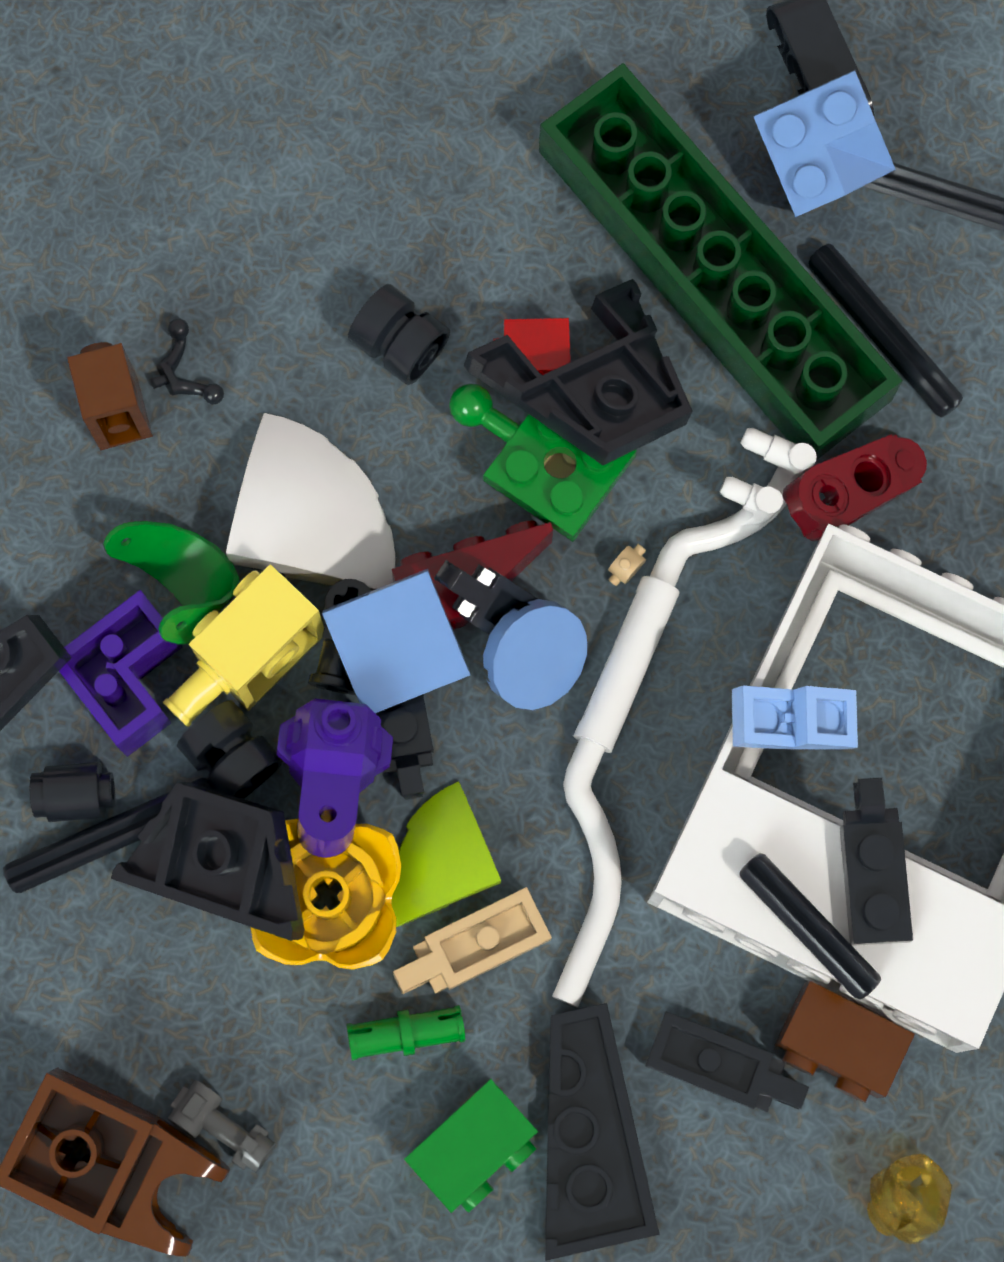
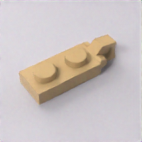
(475, 944)

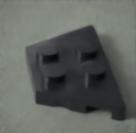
(219, 859)

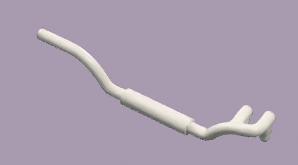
(625, 671)

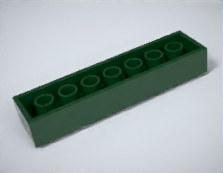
(717, 262)

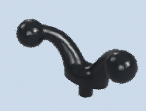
(212, 393)

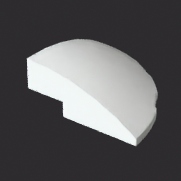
(309, 511)

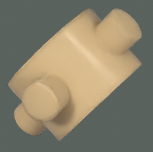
(627, 564)

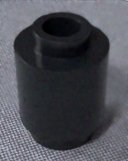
(71, 792)

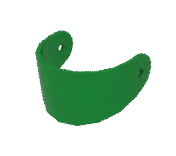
(182, 563)

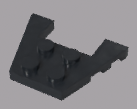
(604, 399)

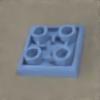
(396, 642)

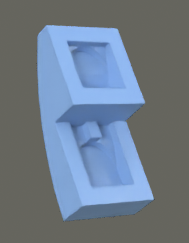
(794, 718)

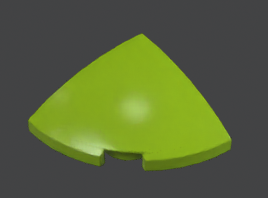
(441, 857)

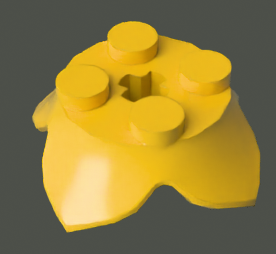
(363, 923)

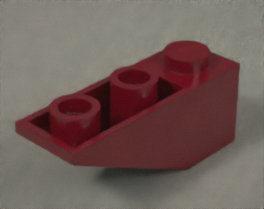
(504, 554)

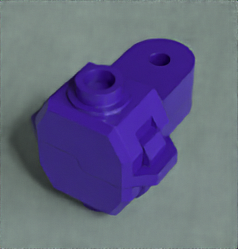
(333, 757)

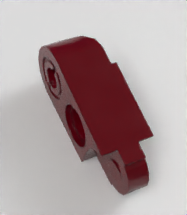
(881, 467)

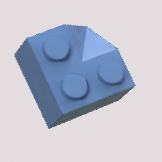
(824, 143)

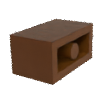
(109, 395)
(843, 1041)

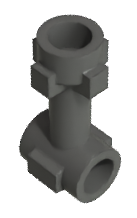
(197, 1110)

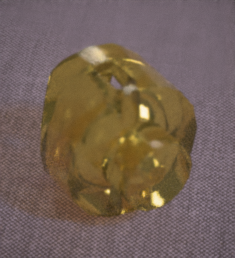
(909, 1211)

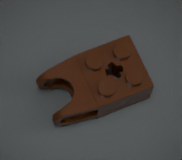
(120, 1181)

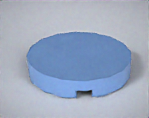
(535, 654)

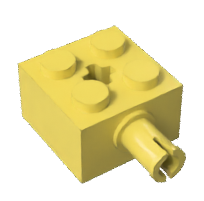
(248, 644)

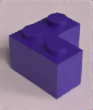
(108, 669)

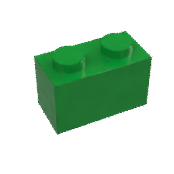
(472, 1148)

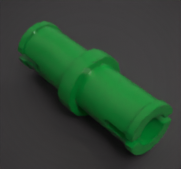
(405, 1032)

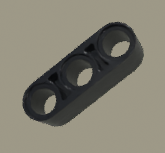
(811, 43)

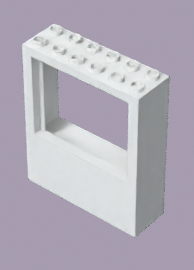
(954, 967)

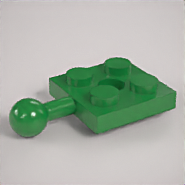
(520, 467)

